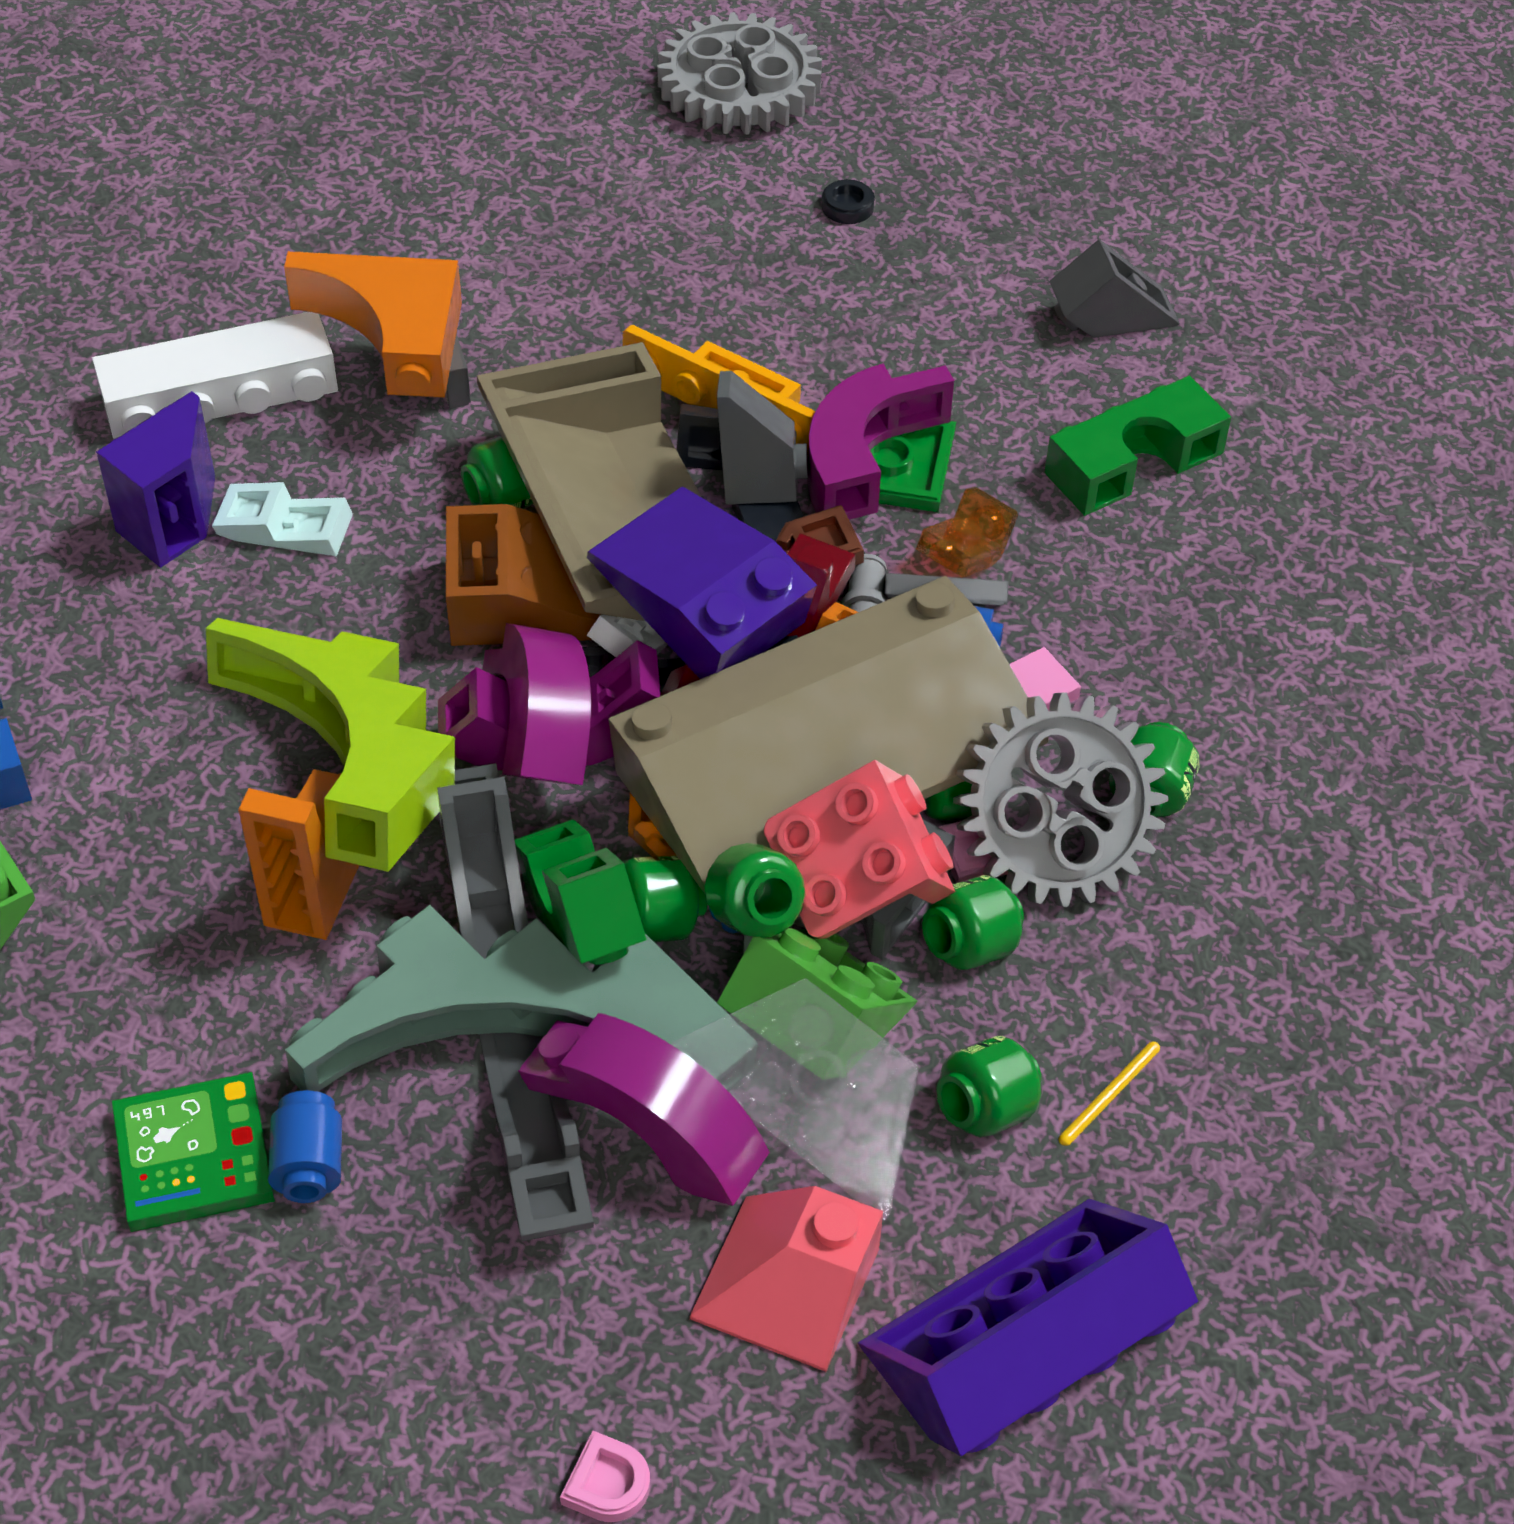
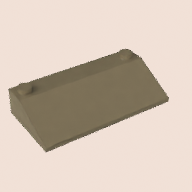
(588, 453)
(755, 738)

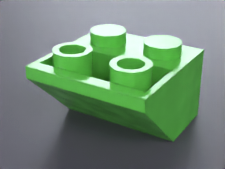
(780, 960)

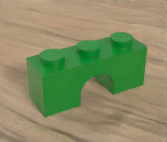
(1097, 460)
(580, 893)

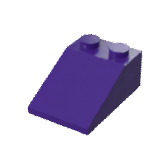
(705, 581)

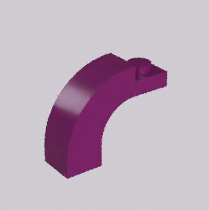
(859, 417)
(547, 703)
(479, 706)
(660, 1095)

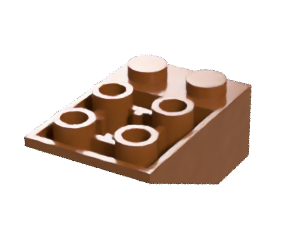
(504, 573)

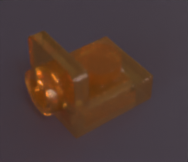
(972, 537)

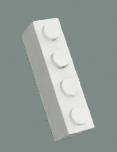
(226, 368)

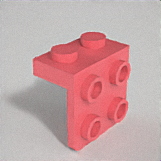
(861, 848)

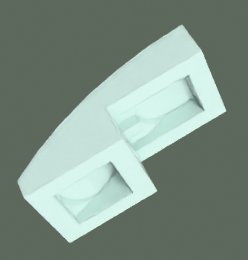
(271, 518)

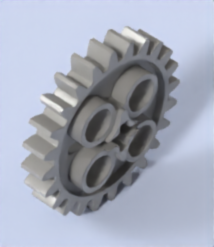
(710, 84)
(1086, 747)

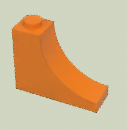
(396, 302)
(287, 858)

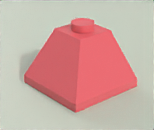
(792, 1272)

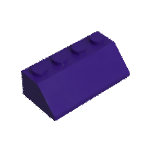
(1031, 1323)

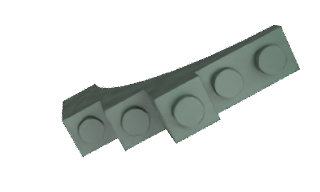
(443, 988)

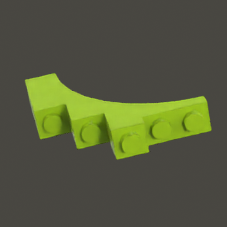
(364, 713)

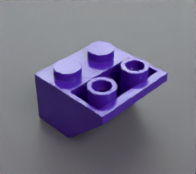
(161, 481)

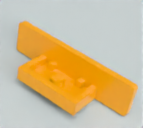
(696, 377)

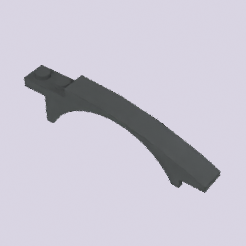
(533, 1127)

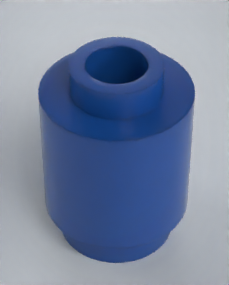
(305, 1146)

